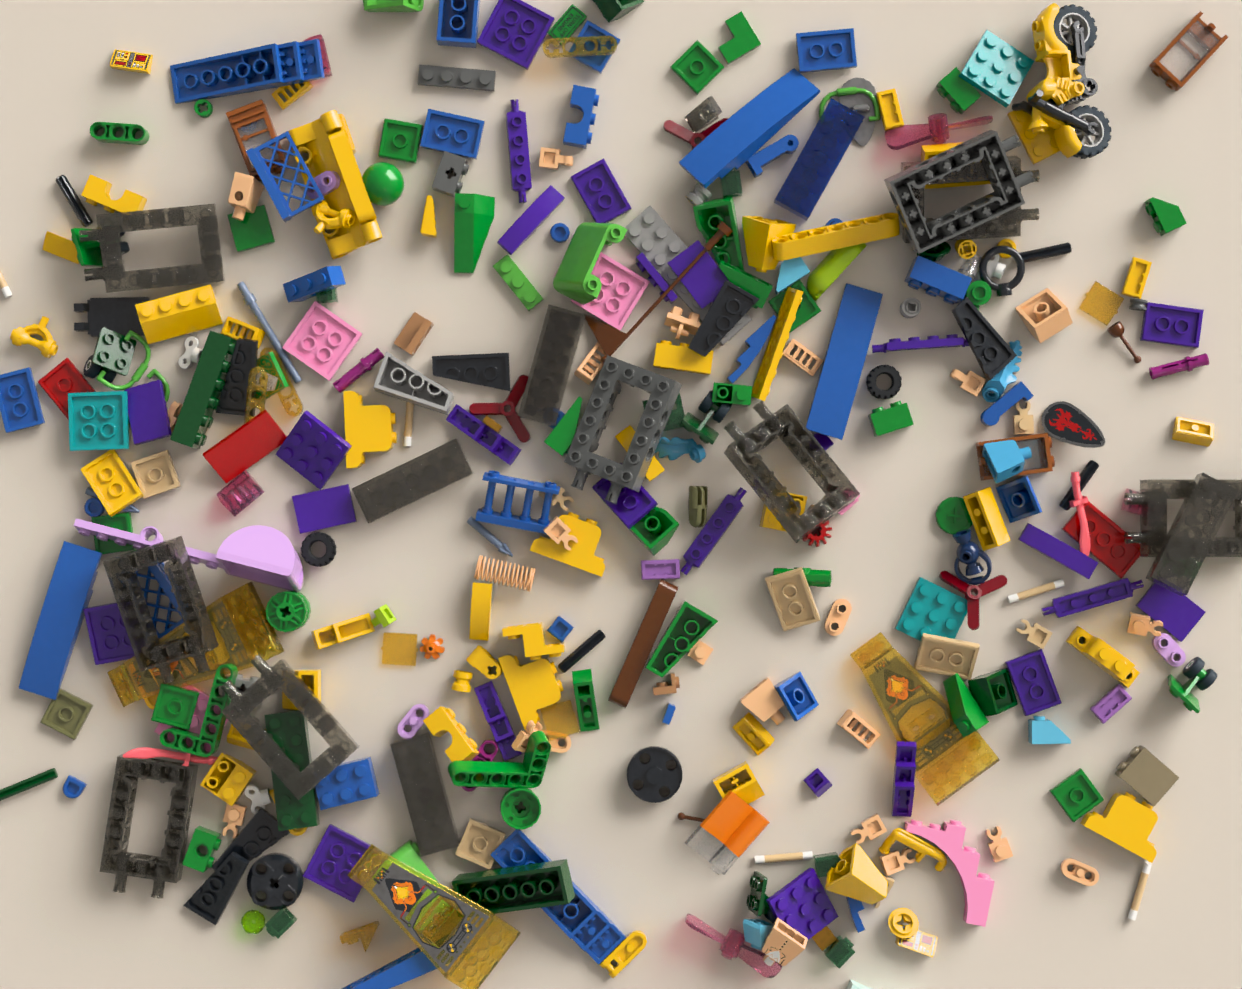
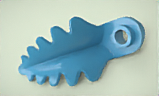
(1004, 377)
(677, 447)

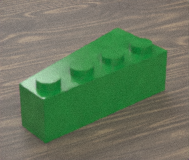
(681, 635)

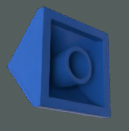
(1018, 499)
(796, 696)

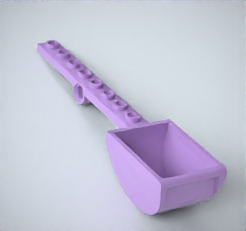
(248, 553)

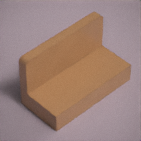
(413, 333)

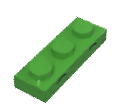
(518, 282)

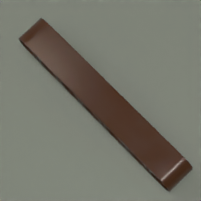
(643, 643)

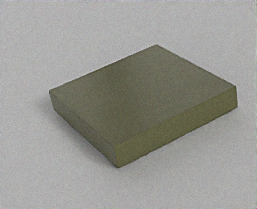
(67, 714)

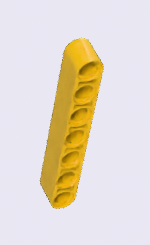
(835, 236)

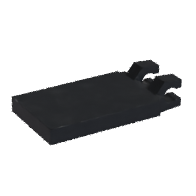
(112, 313)

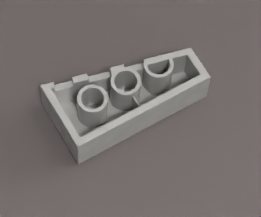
(409, 385)

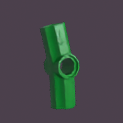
(817, 578)

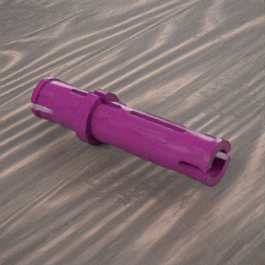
(1187, 363)
(362, 367)

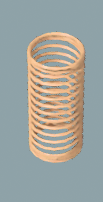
(480, 569)

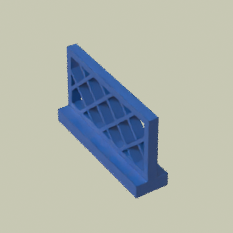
(269, 179)
(164, 583)

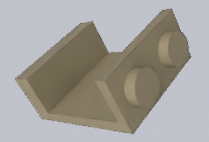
(1146, 775)

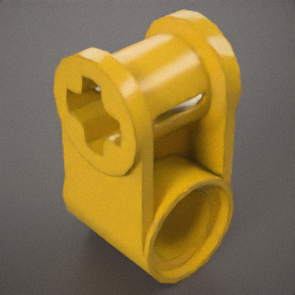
(482, 660)

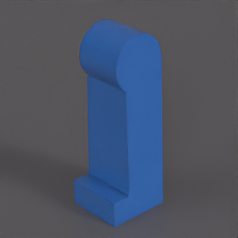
(783, 146)
(993, 412)

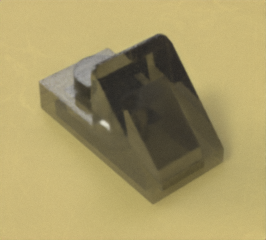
(703, 114)

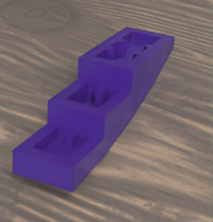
(530, 220)
(483, 434)
(1058, 551)
(497, 720)
(904, 779)

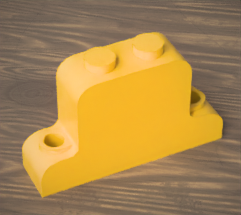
(366, 428)
(581, 553)
(1104, 656)
(531, 685)
(1125, 824)

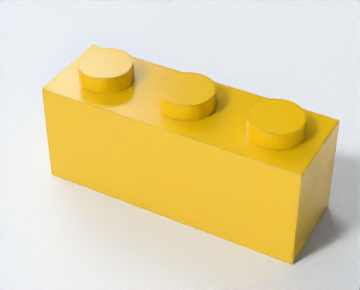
(681, 358)
(986, 518)

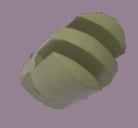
(697, 505)

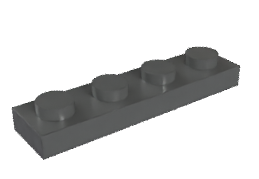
(456, 77)

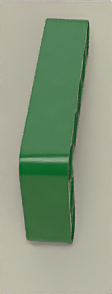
(210, 718)
(505, 774)

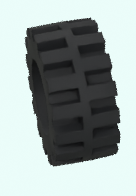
(892, 373)
(330, 546)

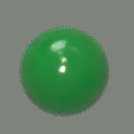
(383, 183)

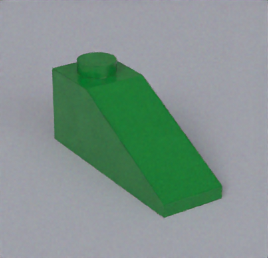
(747, 282)
(564, 432)
(585, 700)
(963, 707)

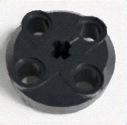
(654, 774)
(275, 881)

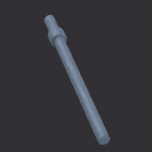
(250, 301)

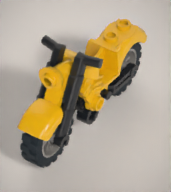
(1066, 82)

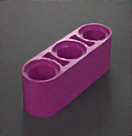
(484, 756)

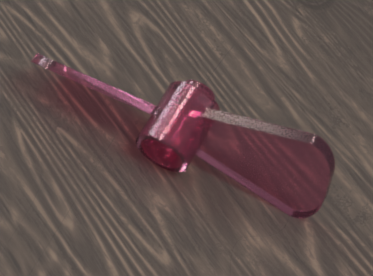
(936, 130)
(734, 946)

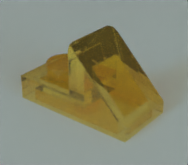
(364, 932)

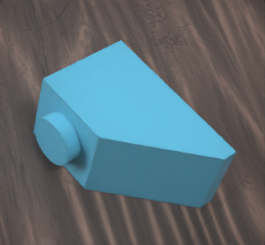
(790, 272)
(1045, 732)
(756, 932)

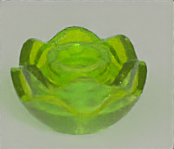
(250, 927)

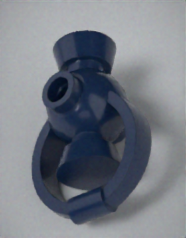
(968, 553)

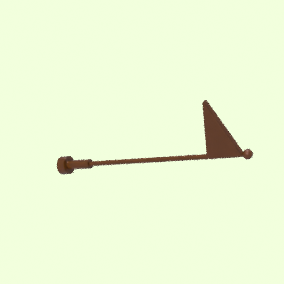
(612, 338)

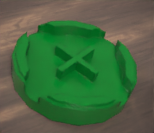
(953, 515)

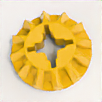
(908, 917)

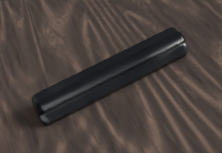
(74, 200)
(1046, 252)
(1085, 476)
(581, 651)

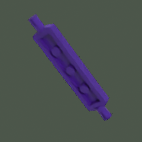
(518, 151)
(915, 343)
(713, 531)
(1092, 597)

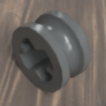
(1138, 304)

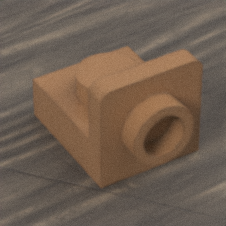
(663, 687)

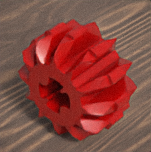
(822, 532)

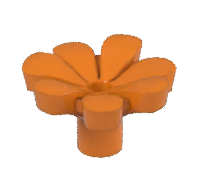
(435, 644)

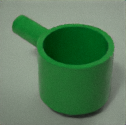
(978, 293)

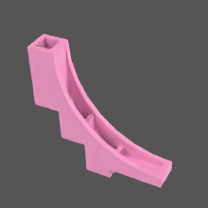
(976, 888)

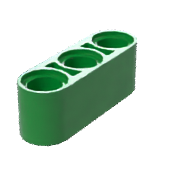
(110, 133)

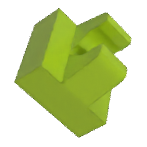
(383, 616)

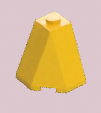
(758, 240)
(857, 877)

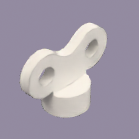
(995, 268)
(192, 353)
(258, 798)

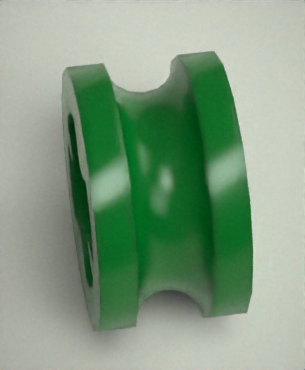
(204, 114)

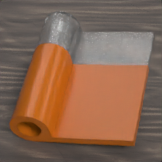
(727, 832)

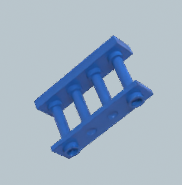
(505, 517)

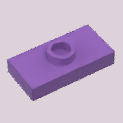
(660, 569)
(1110, 703)

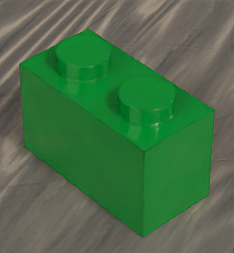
(957, 91)
(890, 419)

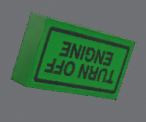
(568, 23)

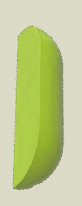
(830, 269)

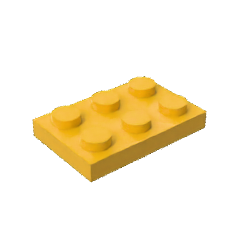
(1036, 145)
(112, 482)

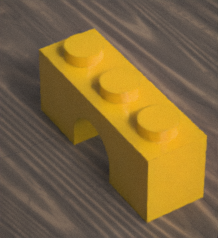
(97, 192)
(444, 721)

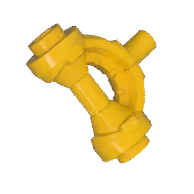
(343, 218)
(22, 336)

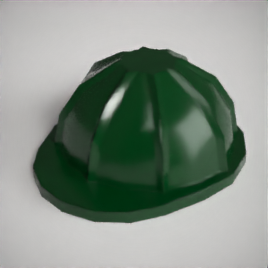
(937, 252)

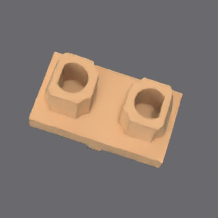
(680, 324)

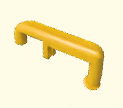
(915, 843)

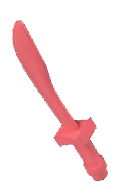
(1078, 502)
(147, 752)

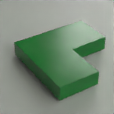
(743, 41)

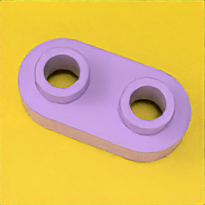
(323, 185)
(1169, 650)
(413, 720)

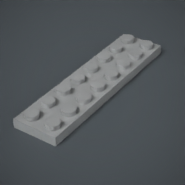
(660, 245)

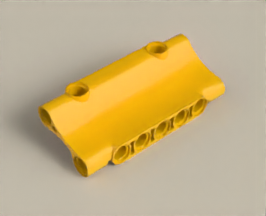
(331, 151)

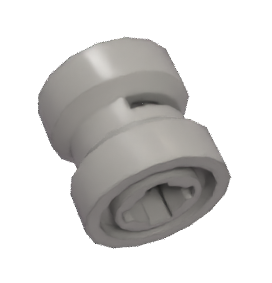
(699, 195)
(908, 310)

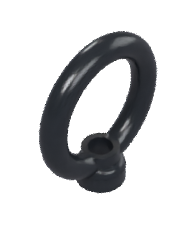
(1002, 289)

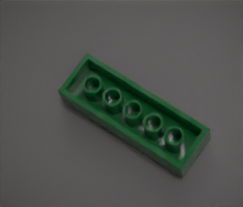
(204, 391)
(291, 733)
(518, 886)

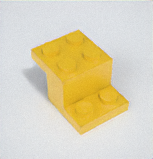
(533, 640)

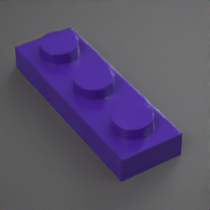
(655, 278)

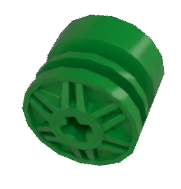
(298, 606)
(526, 817)

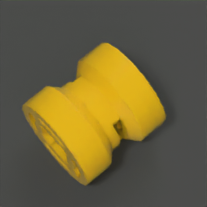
(962, 246)
(462, 681)

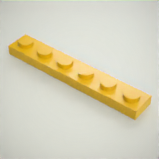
(776, 343)

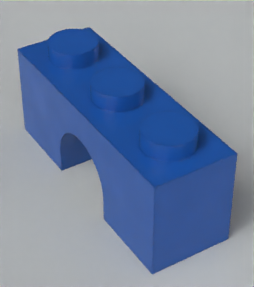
(578, 133)
(312, 283)

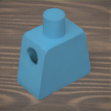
(1005, 459)

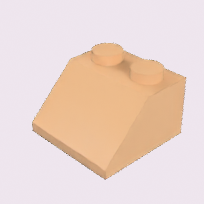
(1044, 315)

